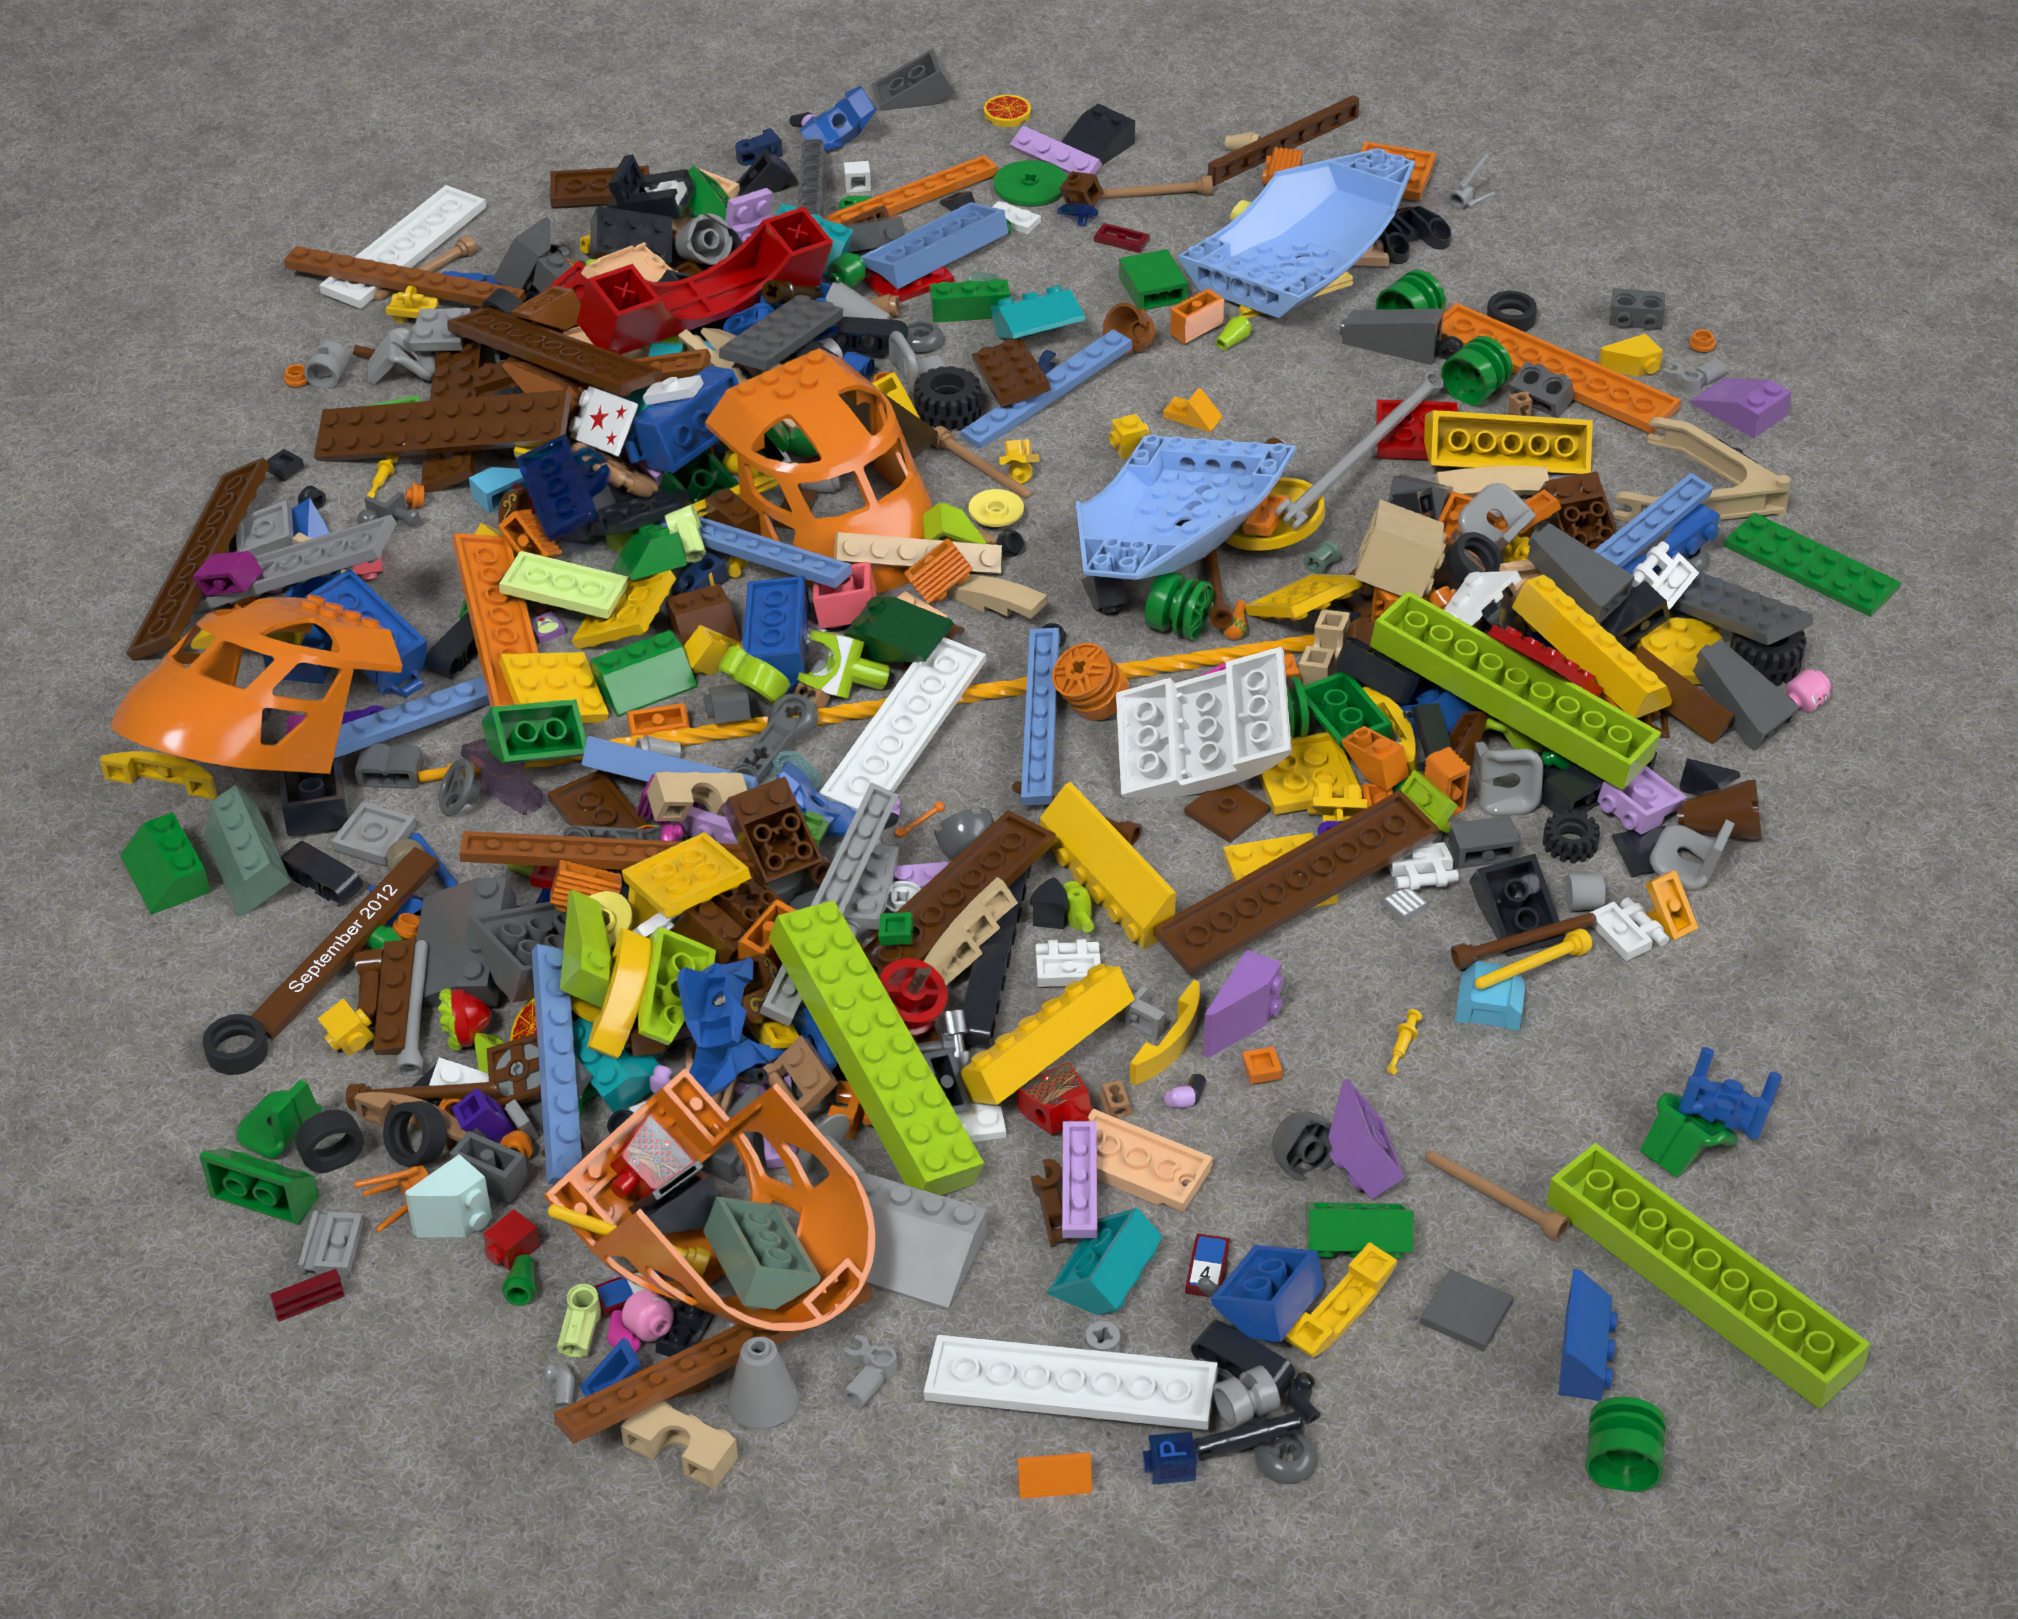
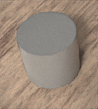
(1585, 891)

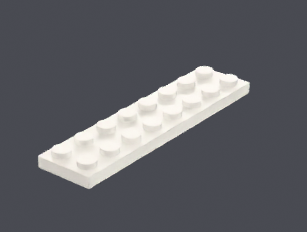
(410, 240)
(905, 723)
(1071, 1382)

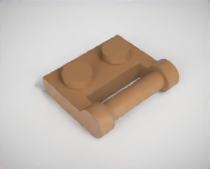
(807, 1072)

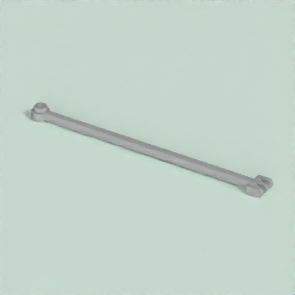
(1297, 509)

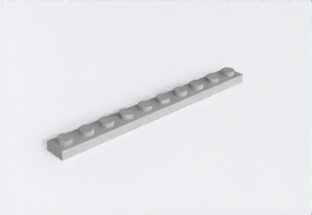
(837, 885)

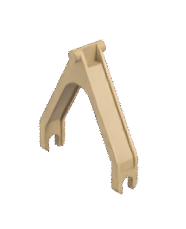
(1755, 487)

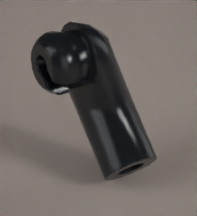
(1299, 1397)

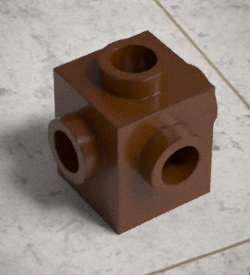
(1081, 188)

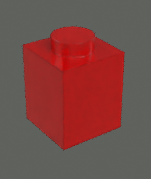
(510, 1238)

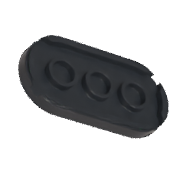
(638, 512)

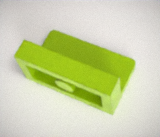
(1429, 799)

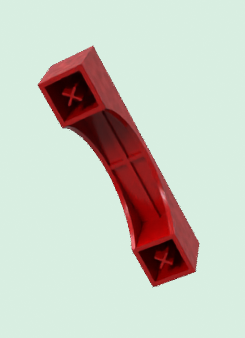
(629, 312)

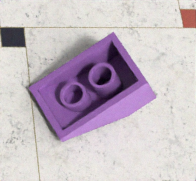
(1746, 403)
(1243, 1002)
(1363, 1144)

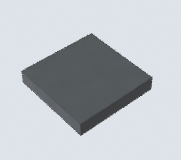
(1466, 1310)

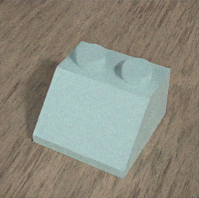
(449, 1201)

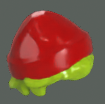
(462, 1017)

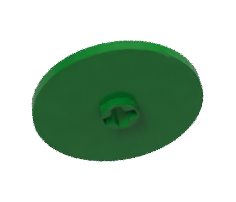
(1029, 183)

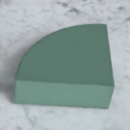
(982, 276)

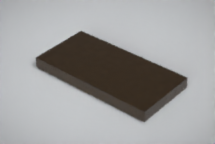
(915, 431)

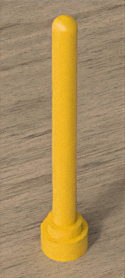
(1575, 943)
(696, 1257)

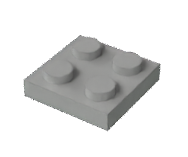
(432, 330)
(266, 529)
(372, 832)

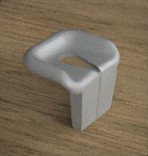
(389, 353)
(905, 360)
(1507, 502)
(1504, 800)
(1692, 875)

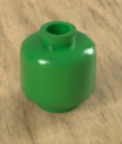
(847, 269)

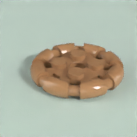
(623, 474)

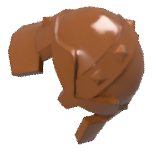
(1133, 324)

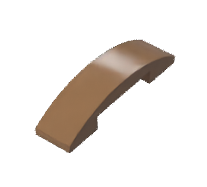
(376, 1106)

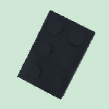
(619, 229)

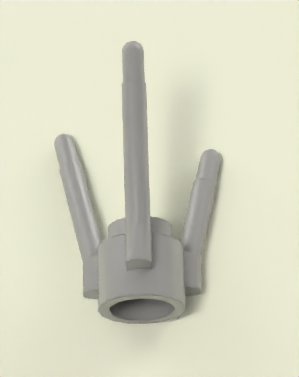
(1463, 193)

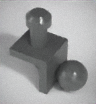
(395, 507)

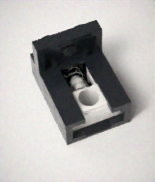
(652, 194)

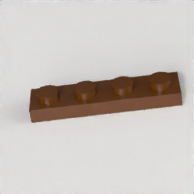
(394, 997)

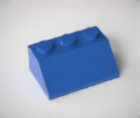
(1450, 704)
(1269, 1291)
(1587, 1340)

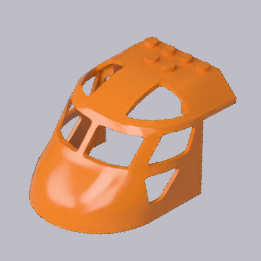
(809, 395)
(210, 720)
(832, 1225)

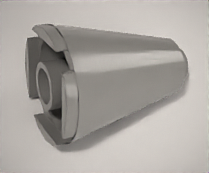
(702, 240)
(853, 303)
(762, 1387)

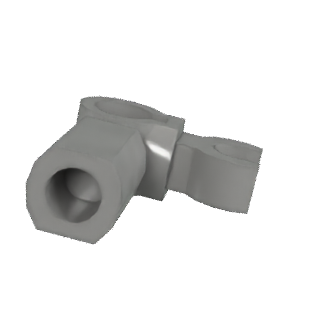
(1692, 380)
(879, 1365)

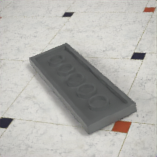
(781, 333)
(1741, 610)

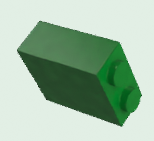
(1153, 279)

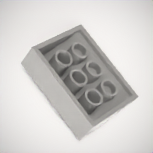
(921, 1241)

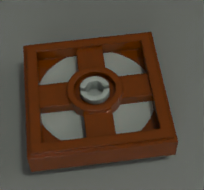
(516, 1070)

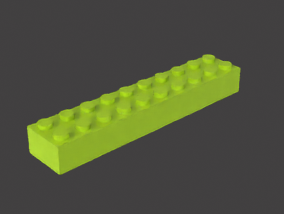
(1515, 689)
(875, 1050)
(1709, 1275)

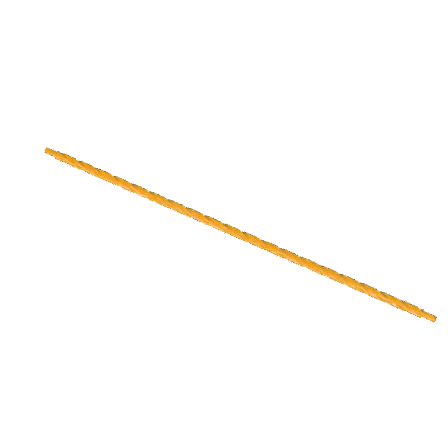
(972, 694)

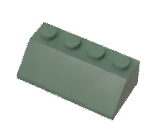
(244, 850)
(759, 1252)

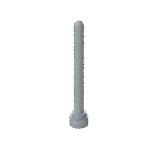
(410, 1060)

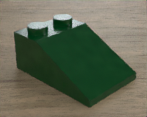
(699, 477)
(897, 630)

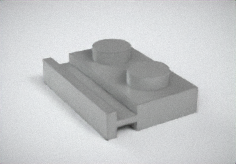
(331, 1242)

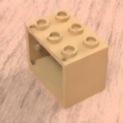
(1400, 550)

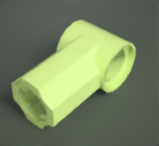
(687, 524)
(579, 1322)

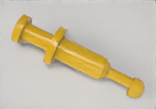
(384, 468)
(736, 564)
(1406, 1032)

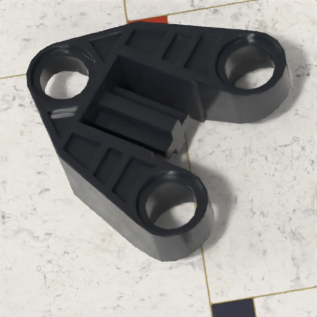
(1410, 223)

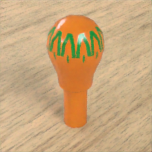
(1238, 627)

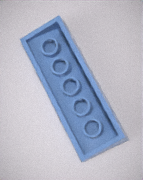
(937, 243)
(642, 763)

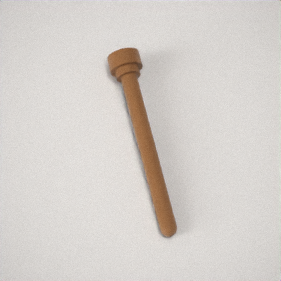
(1201, 186)
(464, 247)
(947, 441)
(1549, 1222)

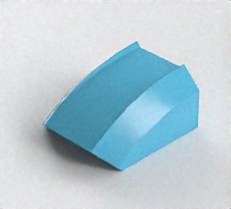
(1494, 1006)

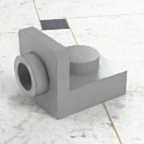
(1143, 1016)

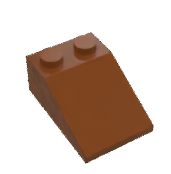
(535, 379)

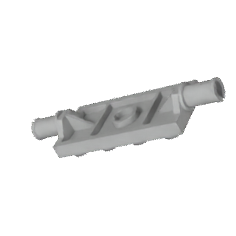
(872, 889)

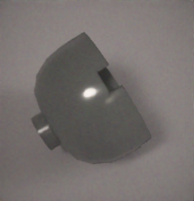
(961, 830)
(1302, 1136)

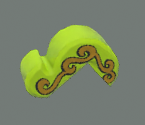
(754, 674)

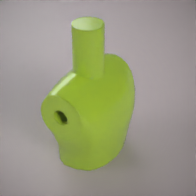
(1078, 907)

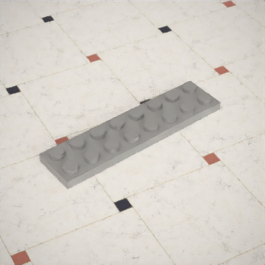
(312, 559)

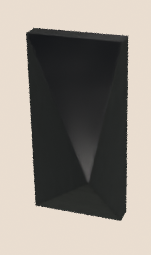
(1705, 776)

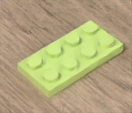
(563, 584)

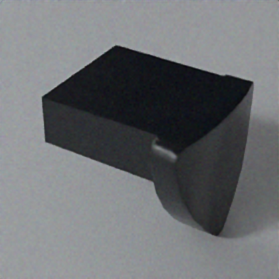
(1049, 905)

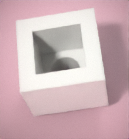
(857, 176)

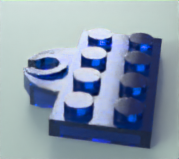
(563, 484)

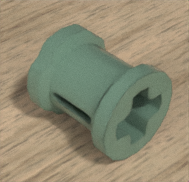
(1321, 557)

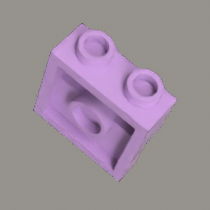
(748, 211)
(1642, 802)

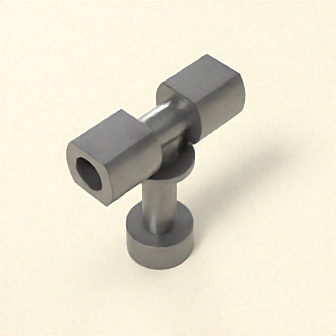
(954, 1030)

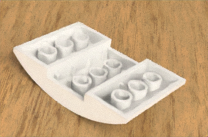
(1204, 728)

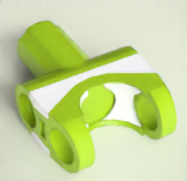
(844, 666)

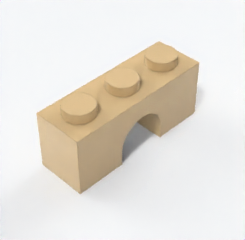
(1330, 636)
(674, 793)
(708, 1450)

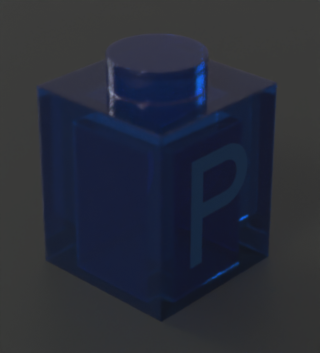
(1170, 1458)

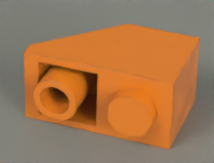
(1377, 757)

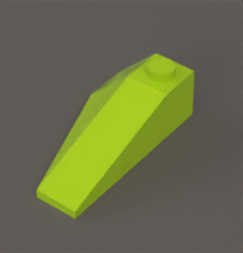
(586, 951)
(661, 1006)

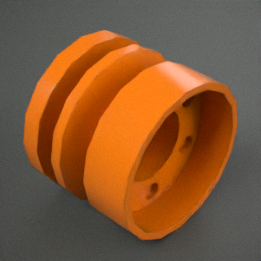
(1089, 681)

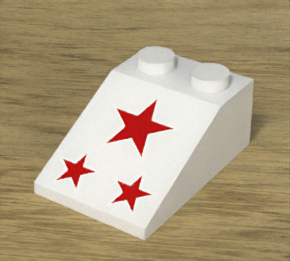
(603, 420)

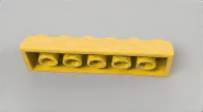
(1508, 440)
(1591, 647)
(1108, 866)
(1046, 1035)

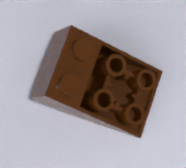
(1583, 508)
(772, 830)
(726, 917)

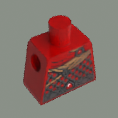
(1054, 1099)
(647, 1160)

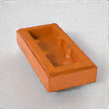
(1263, 518)

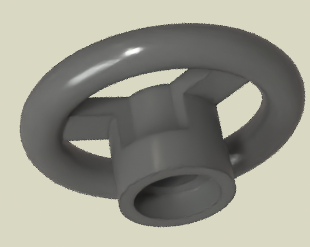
(462, 789)

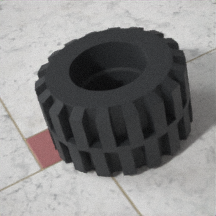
(948, 397)
(1774, 661)

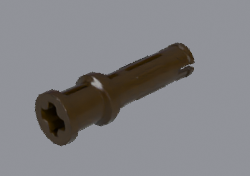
(784, 291)

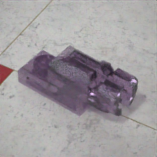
(503, 780)

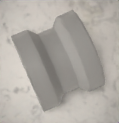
(1102, 1331)

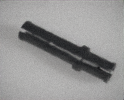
(1250, 1435)

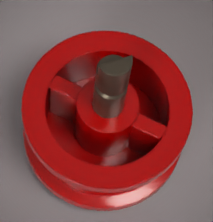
(916, 993)

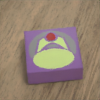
(547, 627)

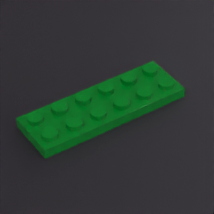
(1812, 564)

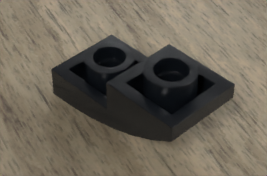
(686, 1331)

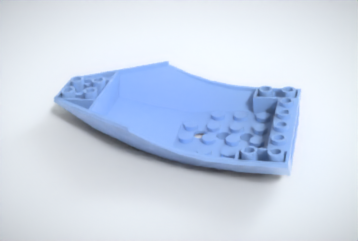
(1313, 211)
(1211, 483)

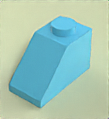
(492, 484)

